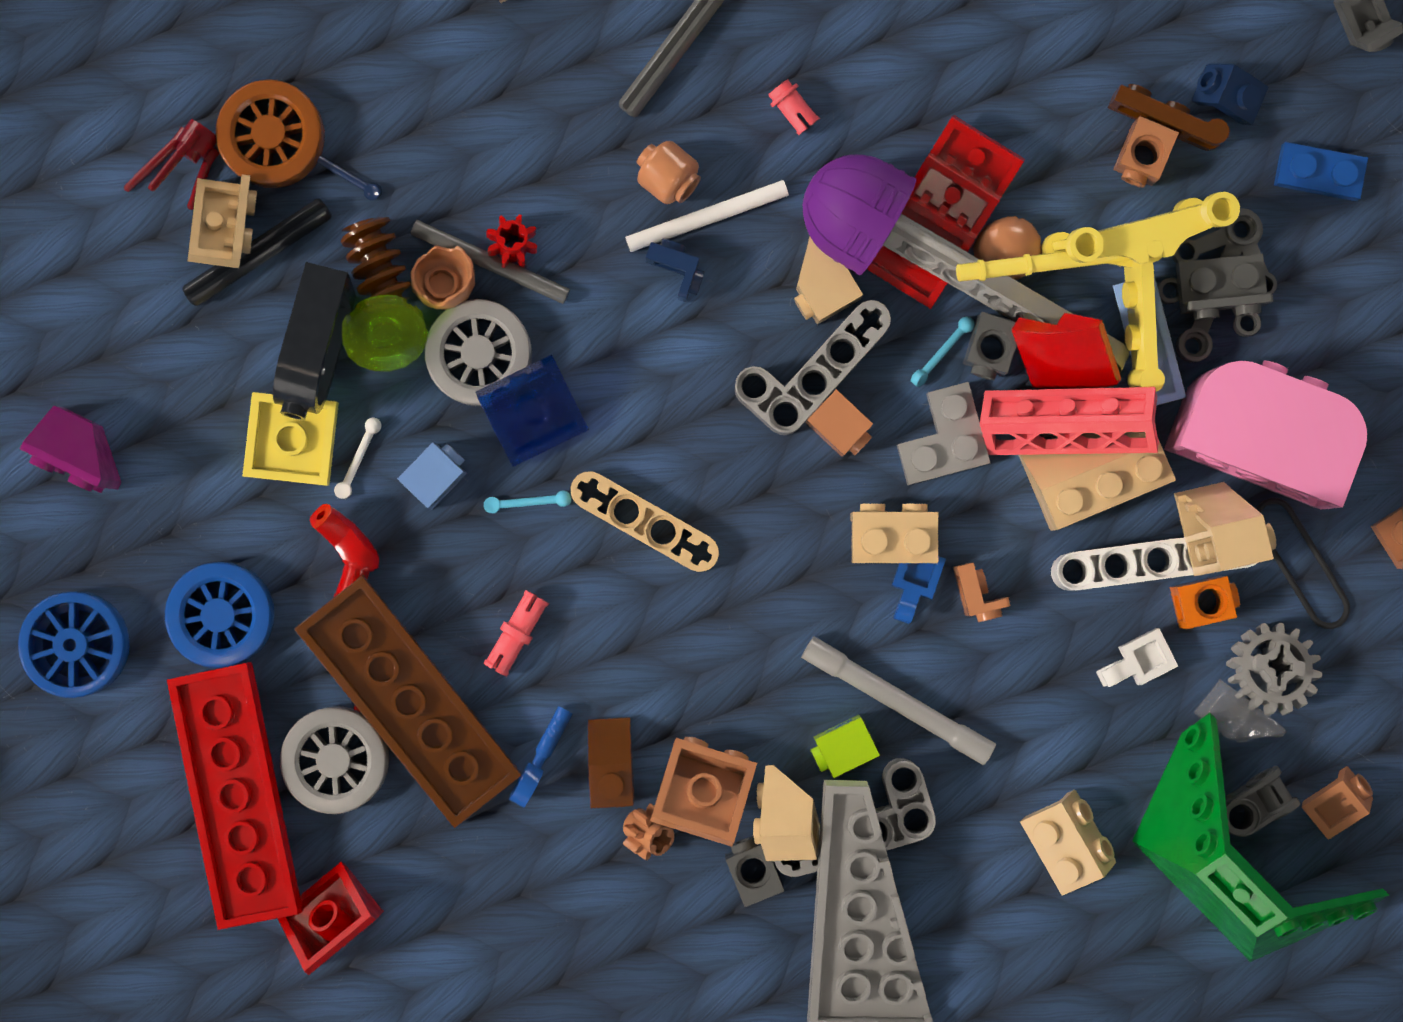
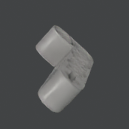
(819, 363)
(890, 815)

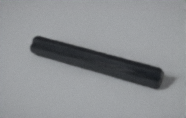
(261, 250)

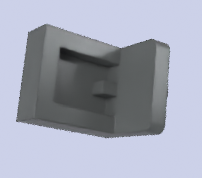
(1368, 23)

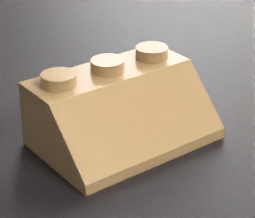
(1087, 484)

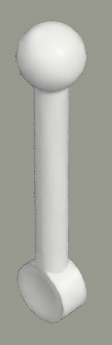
(343, 489)

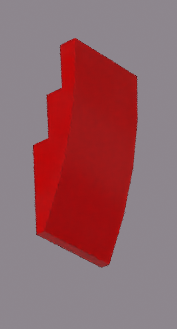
(952, 199)

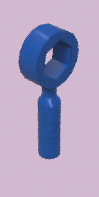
(532, 772)

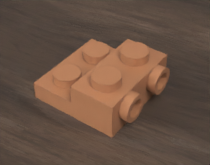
(704, 790)

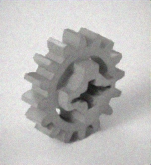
(1260, 681)

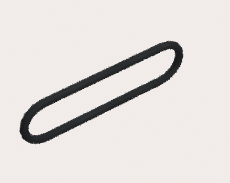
(1321, 561)

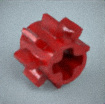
(519, 249)

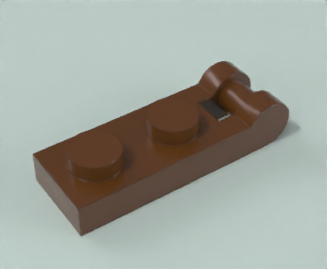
(1137, 101)

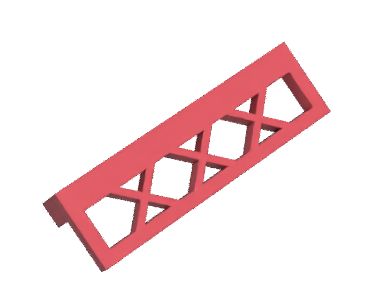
(1067, 416)

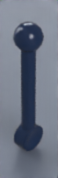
(371, 191)

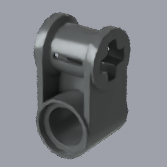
(1263, 801)

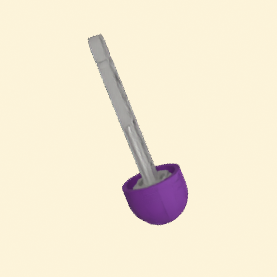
(857, 209)

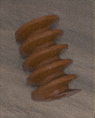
(374, 258)

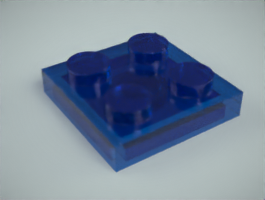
(532, 410)

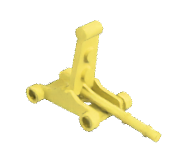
(1126, 245)

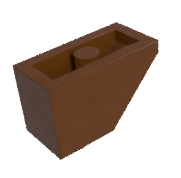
(610, 763)

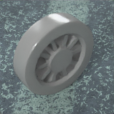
(476, 350)
(334, 760)

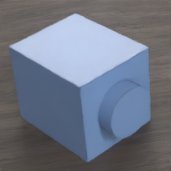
(433, 474)

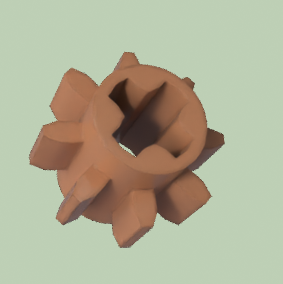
(646, 836)

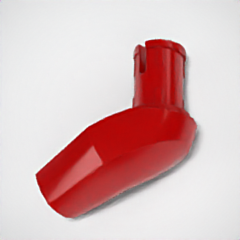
(350, 543)

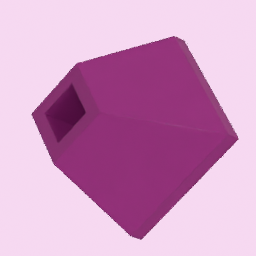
(74, 446)

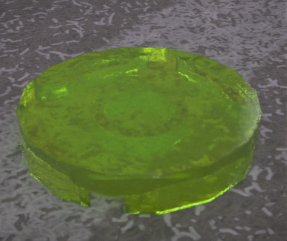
(384, 333)

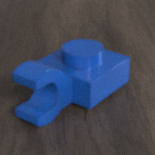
(915, 581)

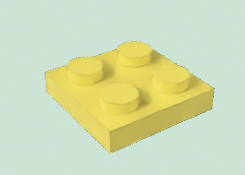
(289, 447)

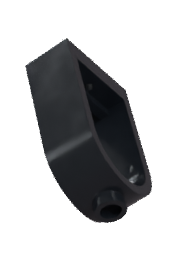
(312, 341)

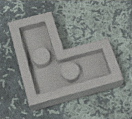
(958, 439)

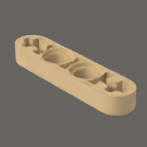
(646, 519)

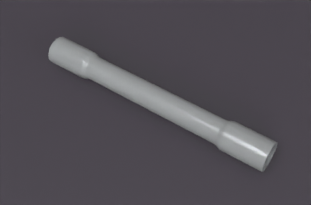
(957, 735)

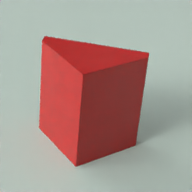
(331, 917)

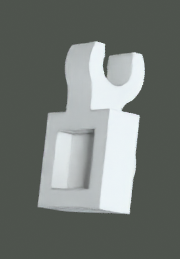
(1143, 659)

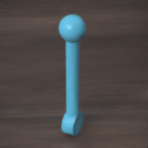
(965, 325)
(493, 505)

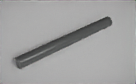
(492, 263)

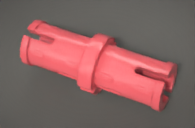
(516, 633)

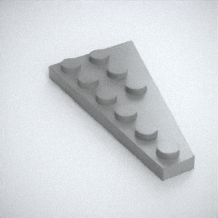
(860, 935)

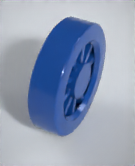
(220, 615)
(73, 644)

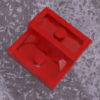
(1066, 354)

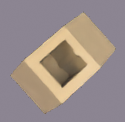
(787, 819)

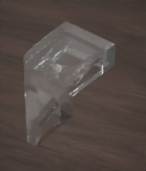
(1235, 718)

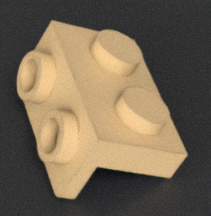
(219, 222)
(894, 536)
(1069, 843)

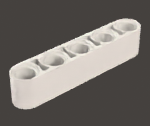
(1135, 564)

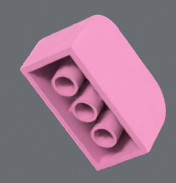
(1272, 431)

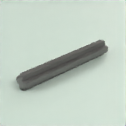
(668, 55)

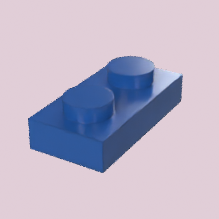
(1320, 171)

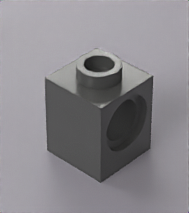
(999, 329)
(757, 889)

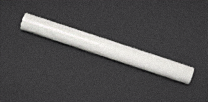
(707, 215)

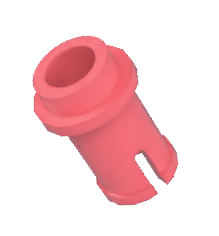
(792, 103)

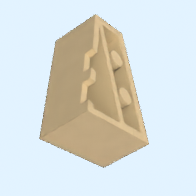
(1222, 529)

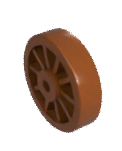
(270, 134)

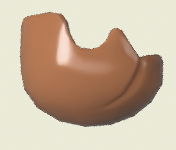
(1007, 239)
(443, 277)

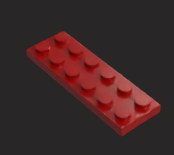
(234, 796)

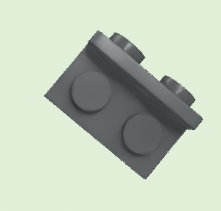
(1222, 285)

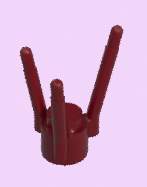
(190, 142)

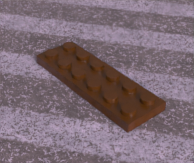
(408, 701)

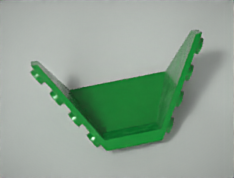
(1190, 843)

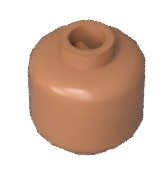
(668, 172)

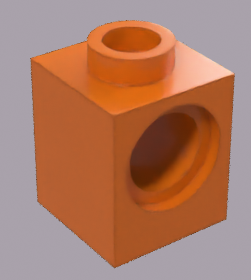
(1186, 602)

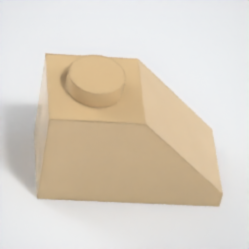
(824, 286)

